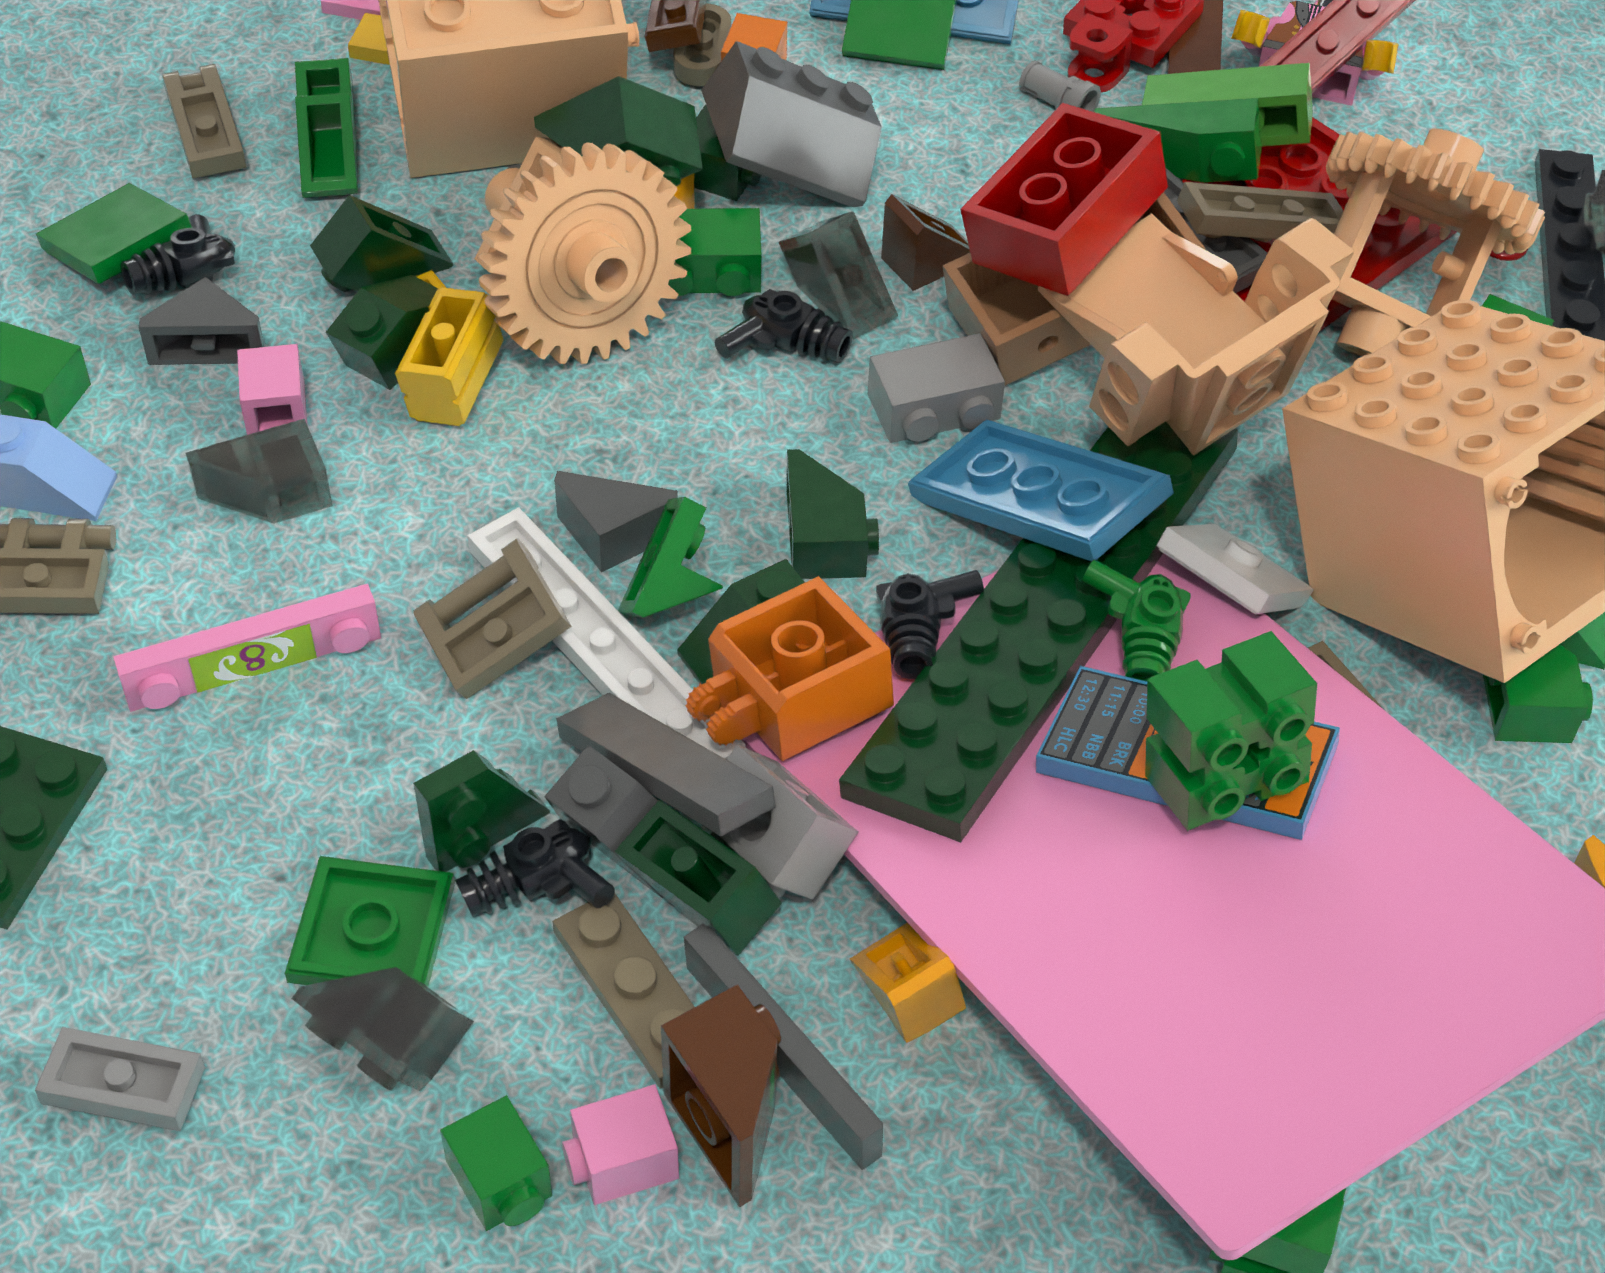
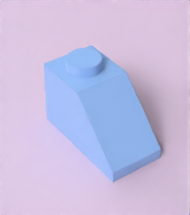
(49, 471)

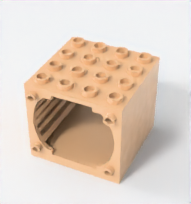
(483, 69)
(1459, 487)

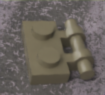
(53, 566)

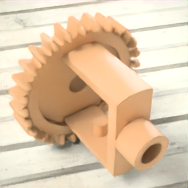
(1440, 188)
(580, 248)

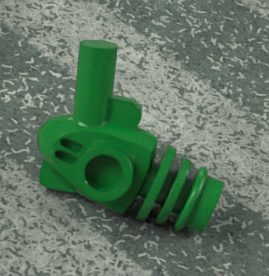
(1149, 616)

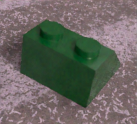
(631, 119)

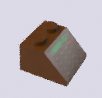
(723, 1083)

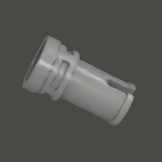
(1057, 88)

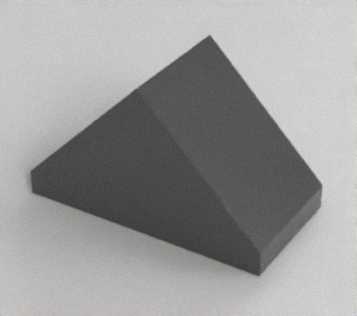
(199, 328)
(609, 516)

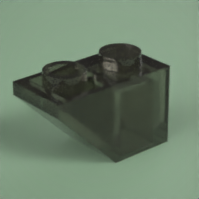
(263, 473)
(389, 1019)

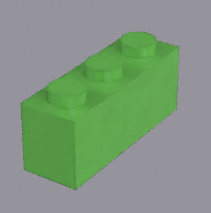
(1281, 92)

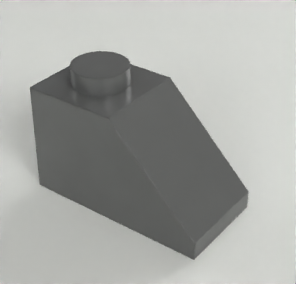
(601, 803)

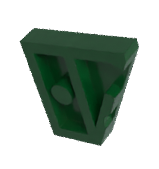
(470, 809)

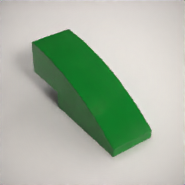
(326, 128)

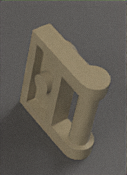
(500, 630)

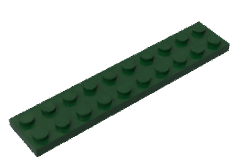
(1014, 658)

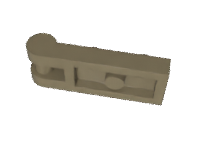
(204, 122)

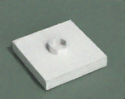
(1234, 568)

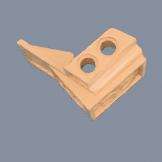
(1185, 342)

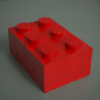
(1065, 198)

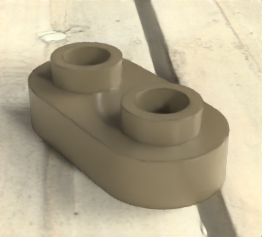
(698, 62)

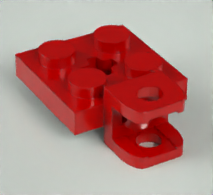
(1112, 38)

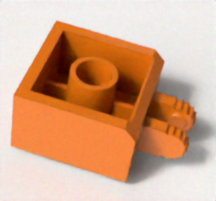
(793, 672)

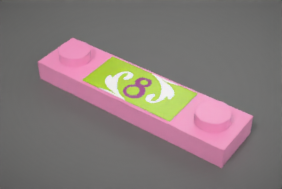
(248, 647)

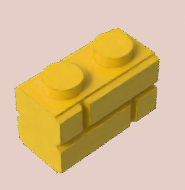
(449, 357)

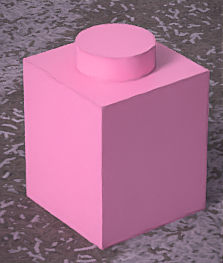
(271, 386)
(621, 1145)

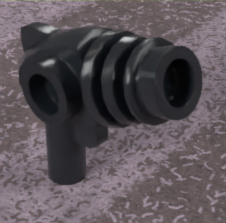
(184, 259)
(786, 323)
(914, 614)
(539, 864)

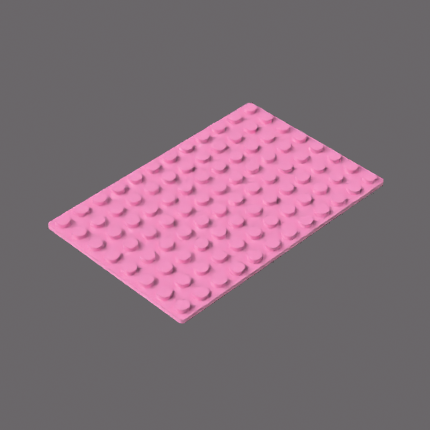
(1238, 996)

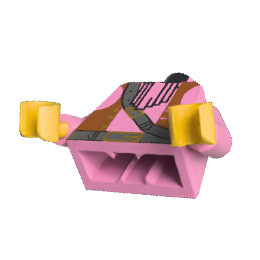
(1266, 36)

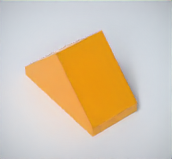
(911, 981)

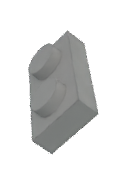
(120, 1078)

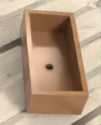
(1016, 318)

